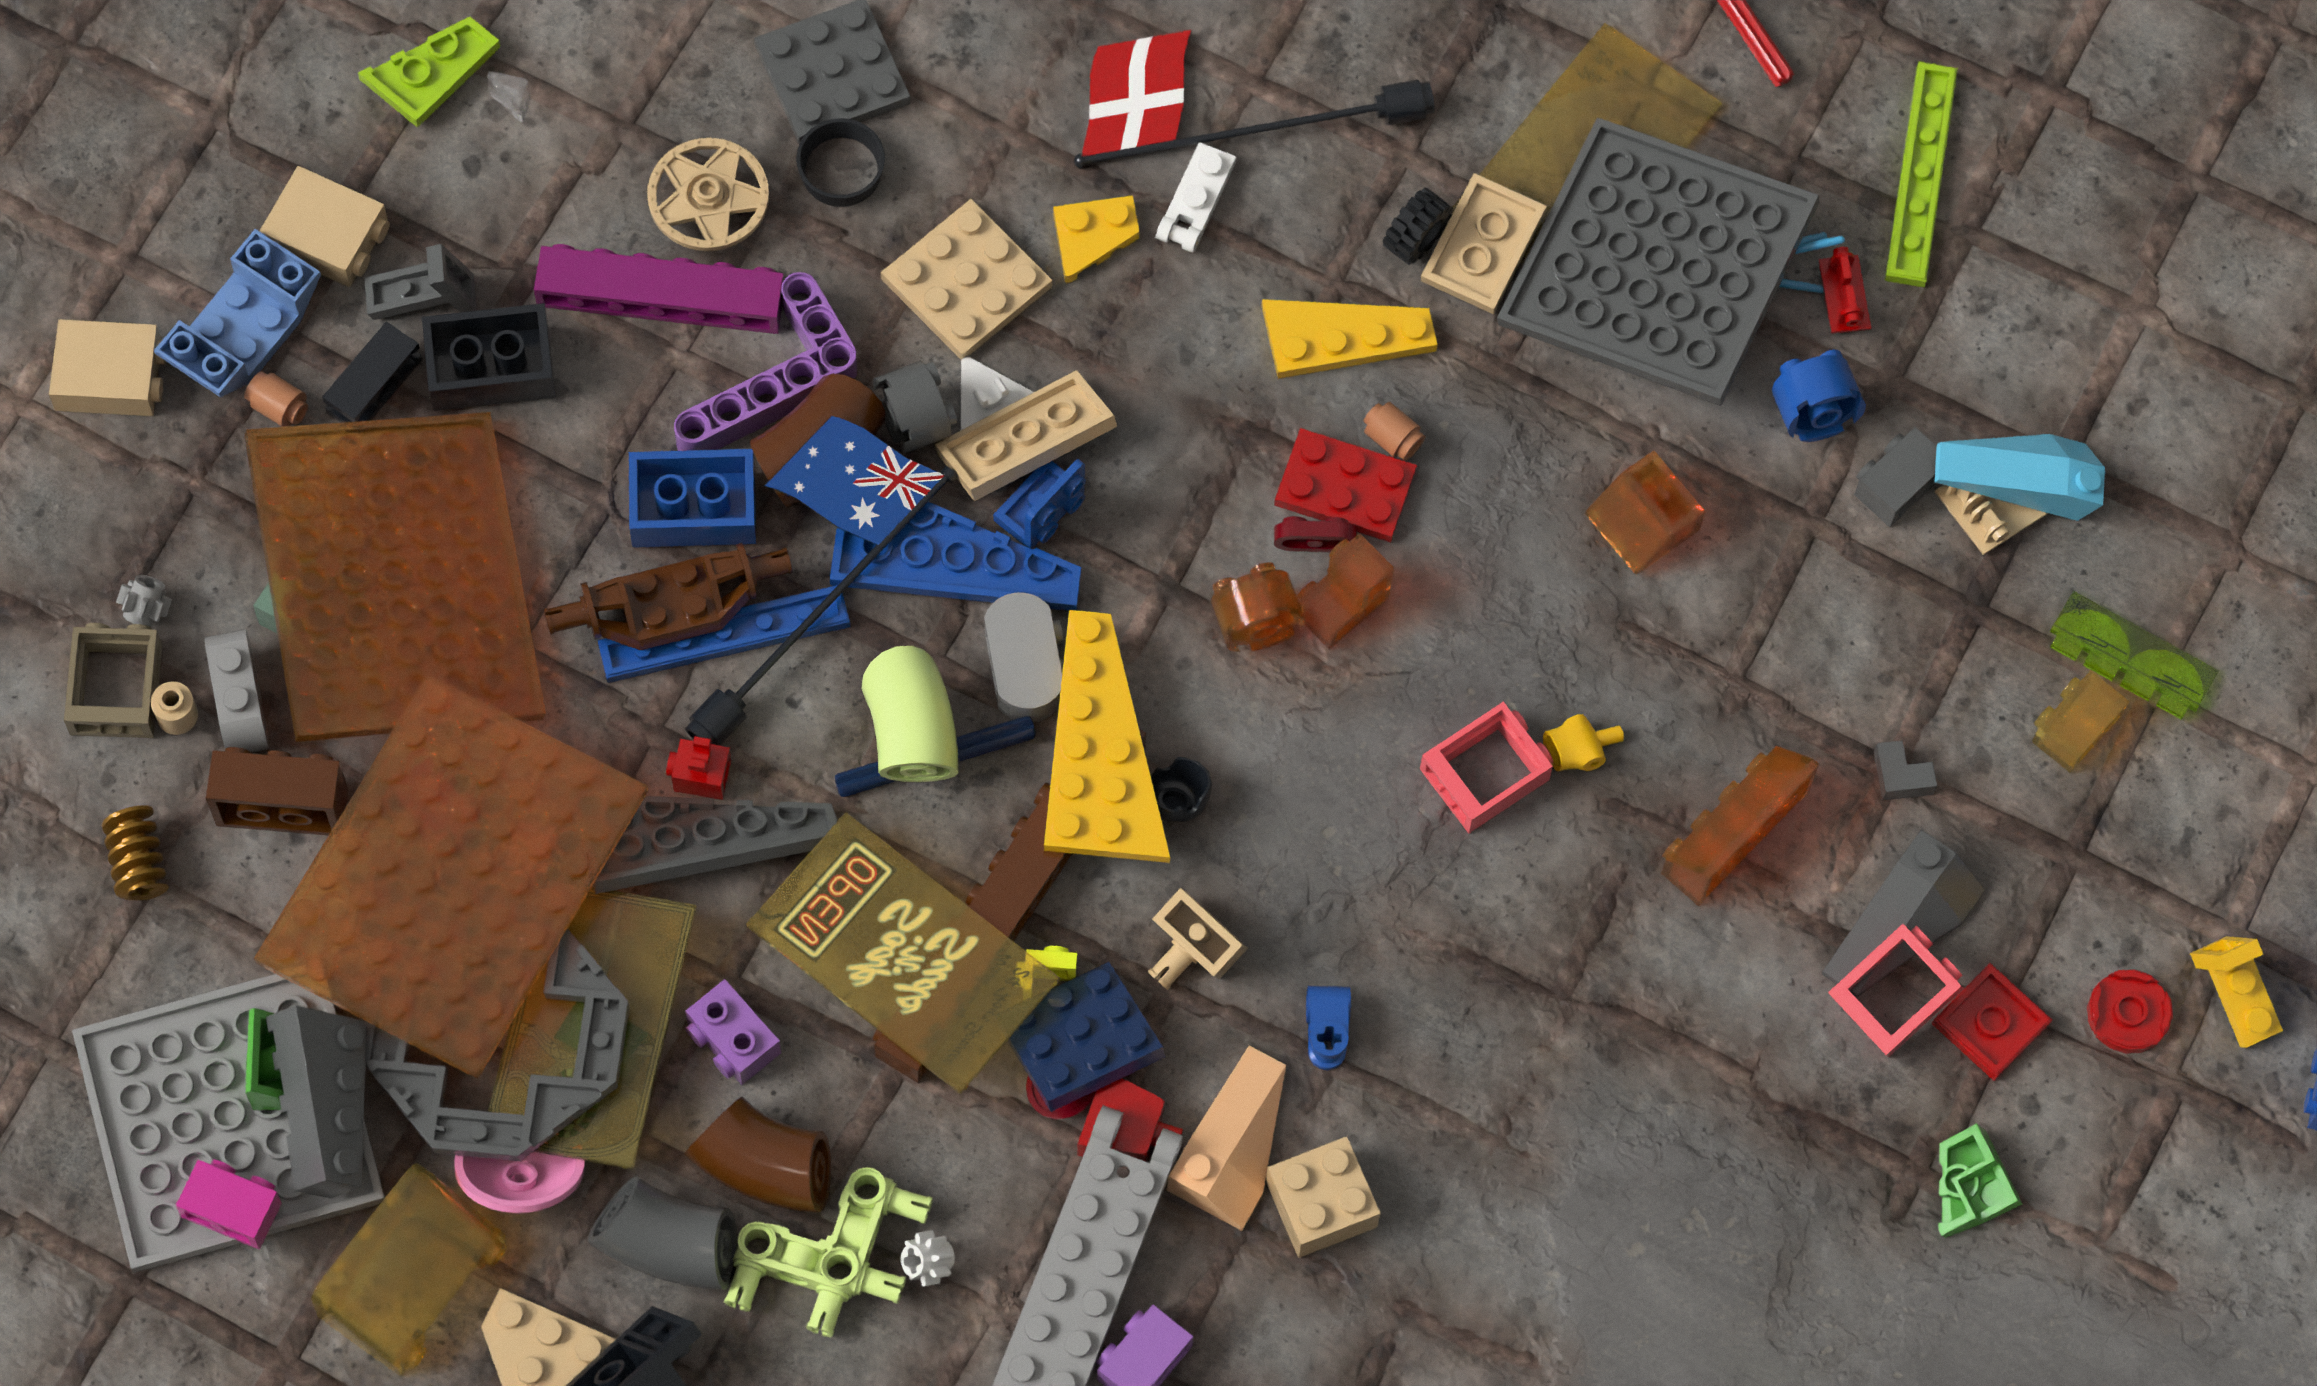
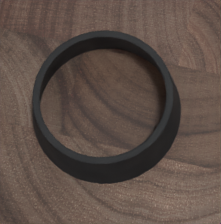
(834, 129)

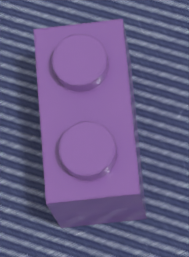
(1146, 1353)

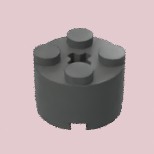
(915, 406)

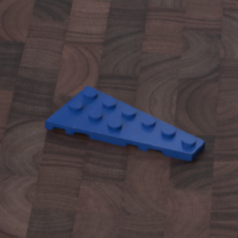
(957, 560)

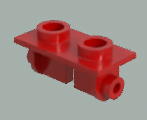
(1844, 292)

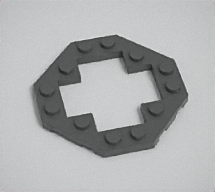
(550, 1100)

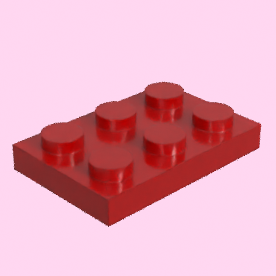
(1345, 482)

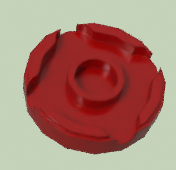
(2129, 1011)

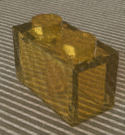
(2079, 720)

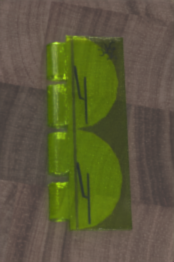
(2143, 657)

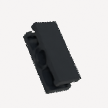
(372, 376)

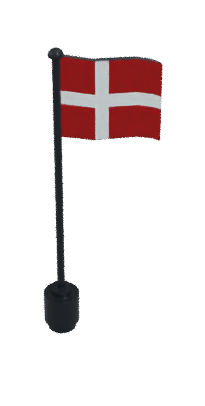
(1141, 101)

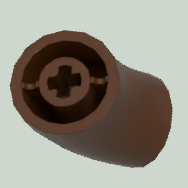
(831, 396)
(765, 1158)

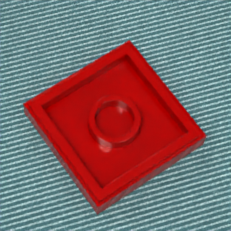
(1992, 1021)

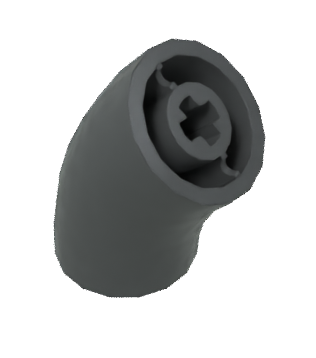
(668, 1236)

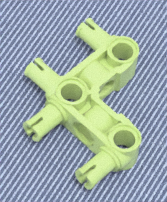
(808, 1261)

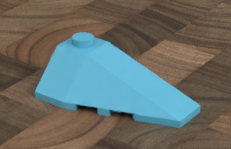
(2027, 471)

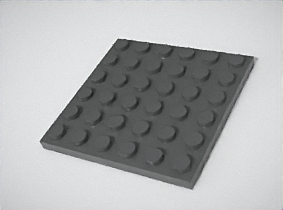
(1659, 261)

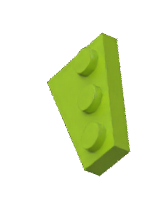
(429, 74)

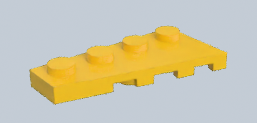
(1338, 335)

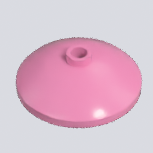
(519, 1185)

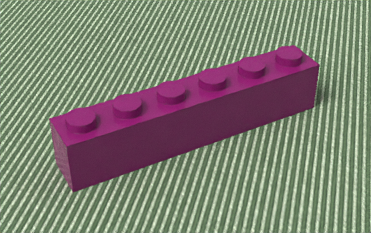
(659, 288)

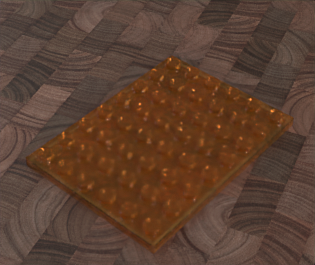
(391, 567)
(451, 875)

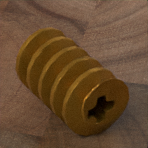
(131, 854)

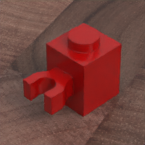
(699, 768)

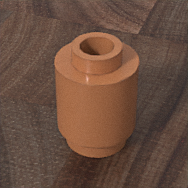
(276, 399)
(1393, 431)

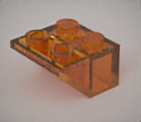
(1646, 513)

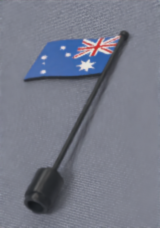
(855, 487)

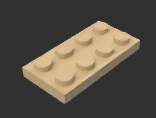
(1026, 435)

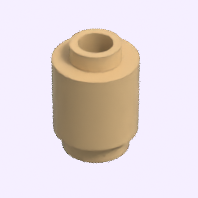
(174, 708)

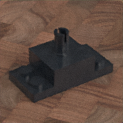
(643, 1353)

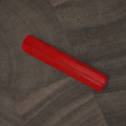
(1758, 41)

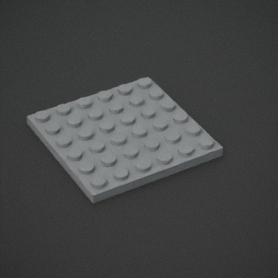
(173, 1092)

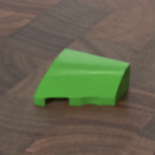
(1972, 1182)

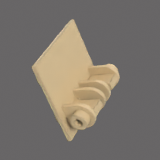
(1986, 518)

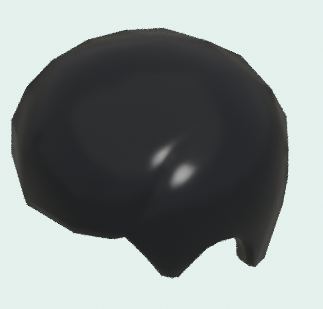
(1181, 789)

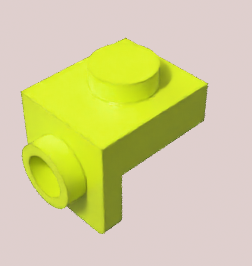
(1058, 960)

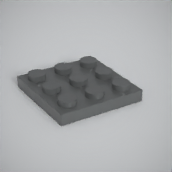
(832, 68)

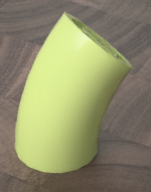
(911, 716)

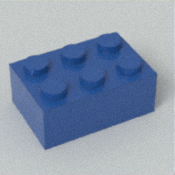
(692, 498)

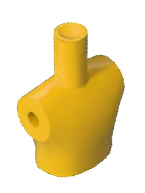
(1579, 745)

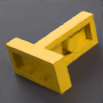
(2240, 987)

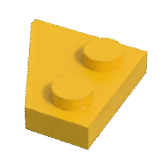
(1093, 231)

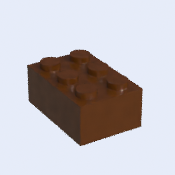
(276, 791)

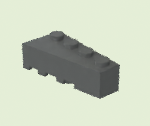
(323, 1097)

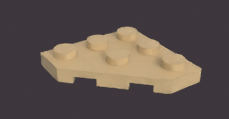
(537, 1344)

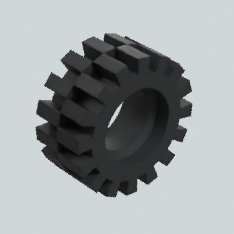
(1417, 226)

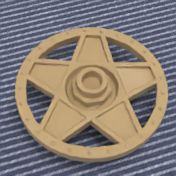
(708, 194)

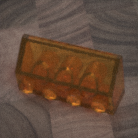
(1739, 822)

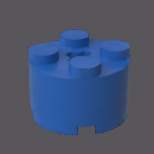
(1817, 396)

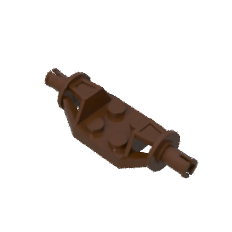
(670, 599)

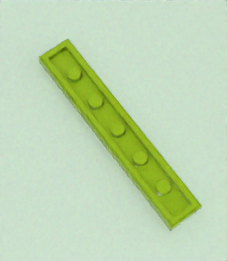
(1921, 174)

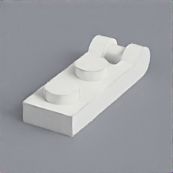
(1196, 196)

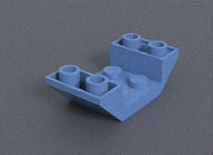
(245, 317)

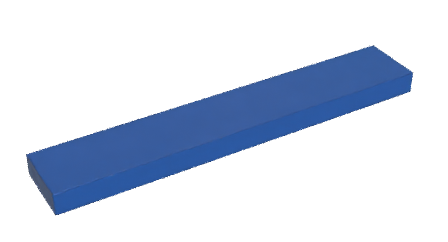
(749, 629)

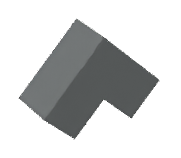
(1897, 778)

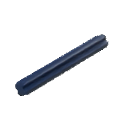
(968, 746)

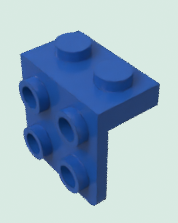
(1041, 502)

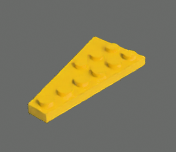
(1100, 773)

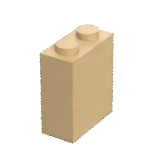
(327, 225)
(106, 368)

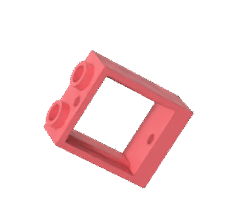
(1453, 790)
(1920, 944)

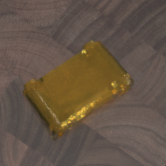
(406, 1268)

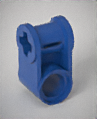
(1329, 1020)

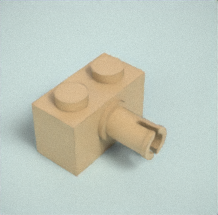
(1195, 939)

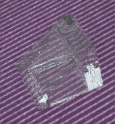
(511, 93)

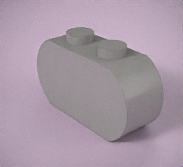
(1024, 656)
(237, 691)

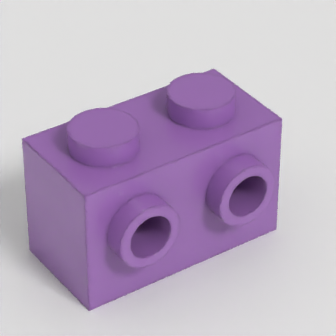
(732, 1033)

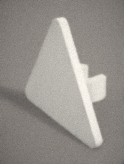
(985, 392)

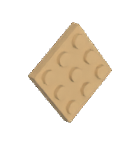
(966, 279)

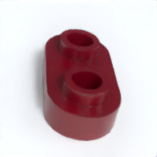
(1312, 536)

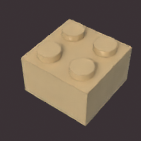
(1322, 1197)

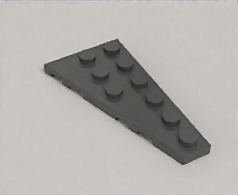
(695, 836)

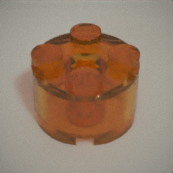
(1256, 608)

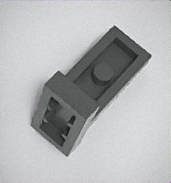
(422, 286)

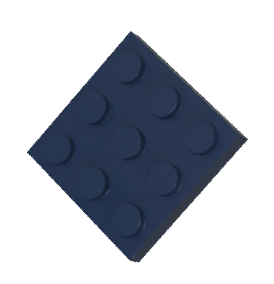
(1084, 1038)

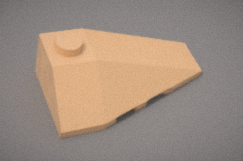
(1231, 1148)

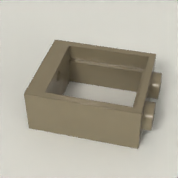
(111, 720)

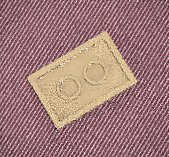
(1483, 243)

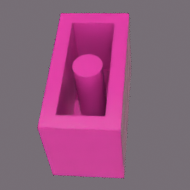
(229, 1202)

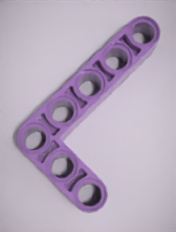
(776, 380)

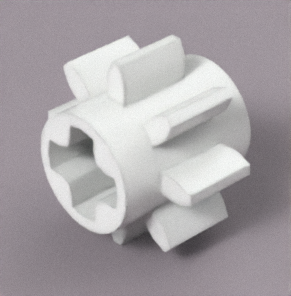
(927, 1258)

